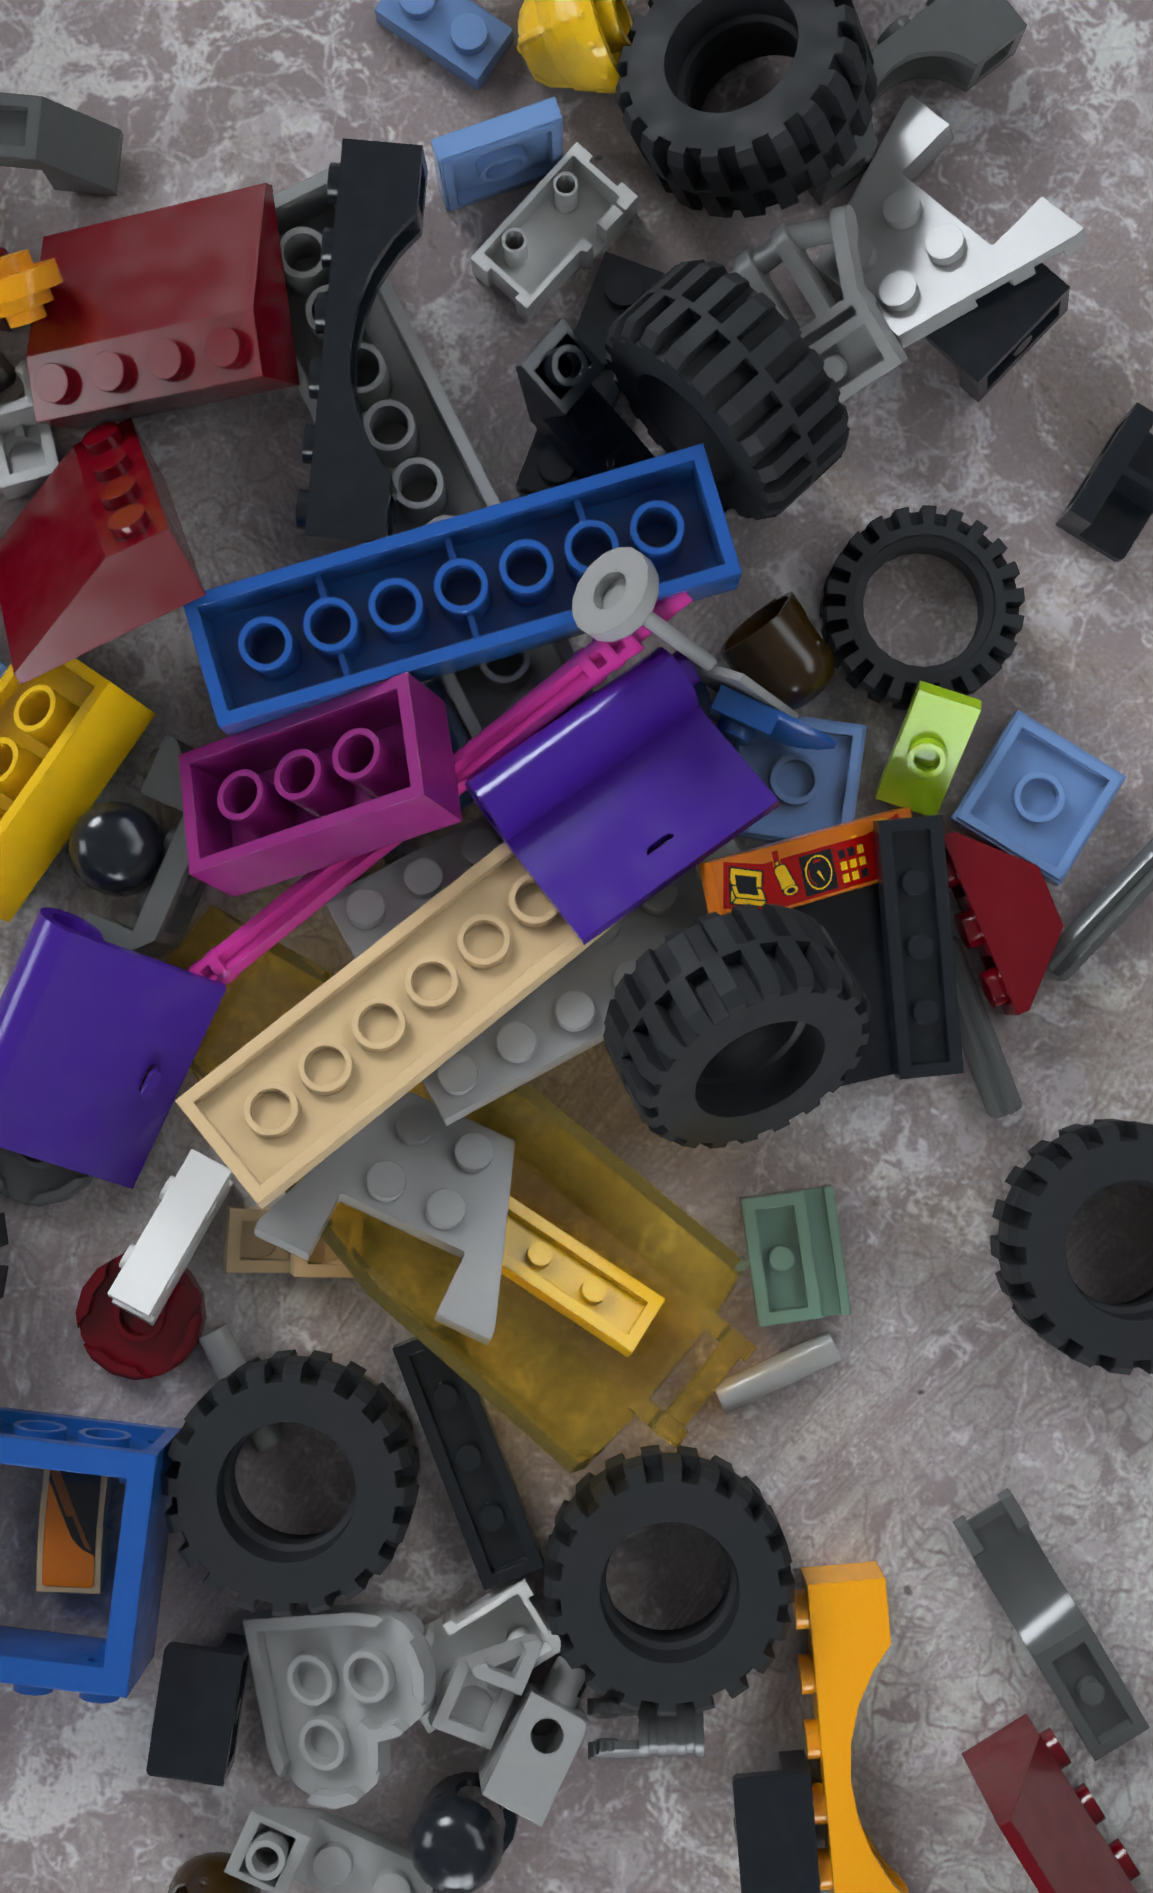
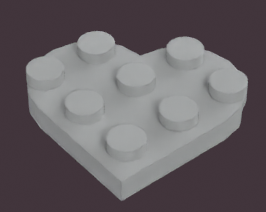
(337, 1693)

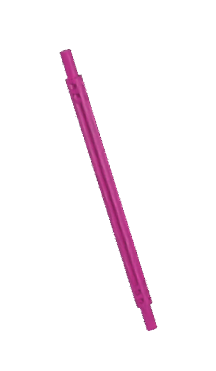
(525, 718)

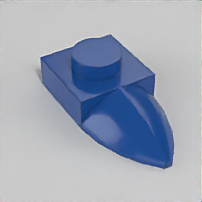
(747, 719)

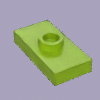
(928, 748)

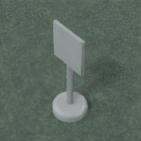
(620, 597)

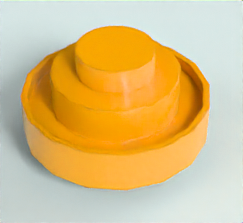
(26, 287)

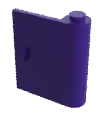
(613, 785)
(77, 1042)

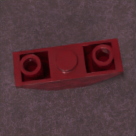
(1005, 917)

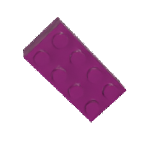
(319, 786)

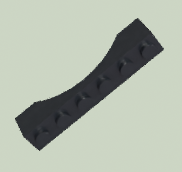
(377, 219)

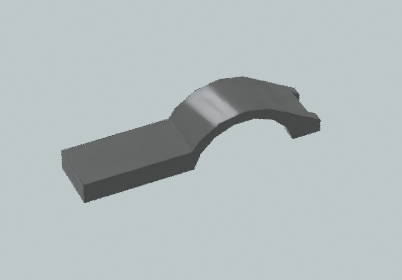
(1051, 1626)

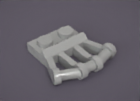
(845, 334)

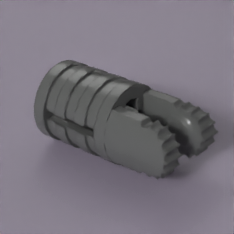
(657, 1734)

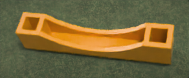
(846, 1638)

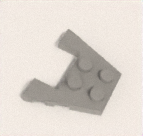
(920, 255)
(425, 1180)

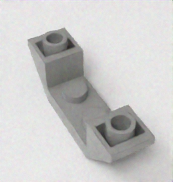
(321, 1853)

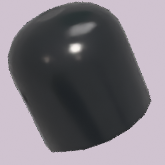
(116, 848)
(457, 1839)

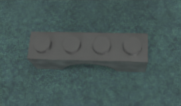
(945, 43)

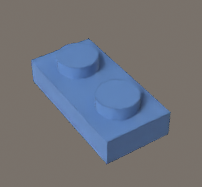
(451, 33)

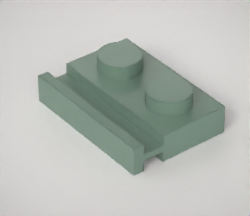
(795, 1255)

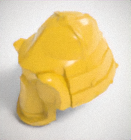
(574, 42)

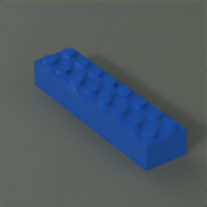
(453, 589)

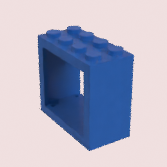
(138, 1456)

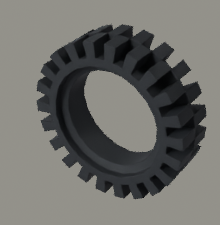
(933, 535)

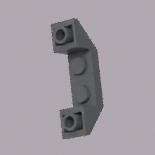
(65, 144)
(172, 898)

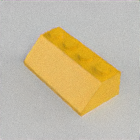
(56, 755)

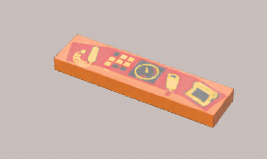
(796, 868)

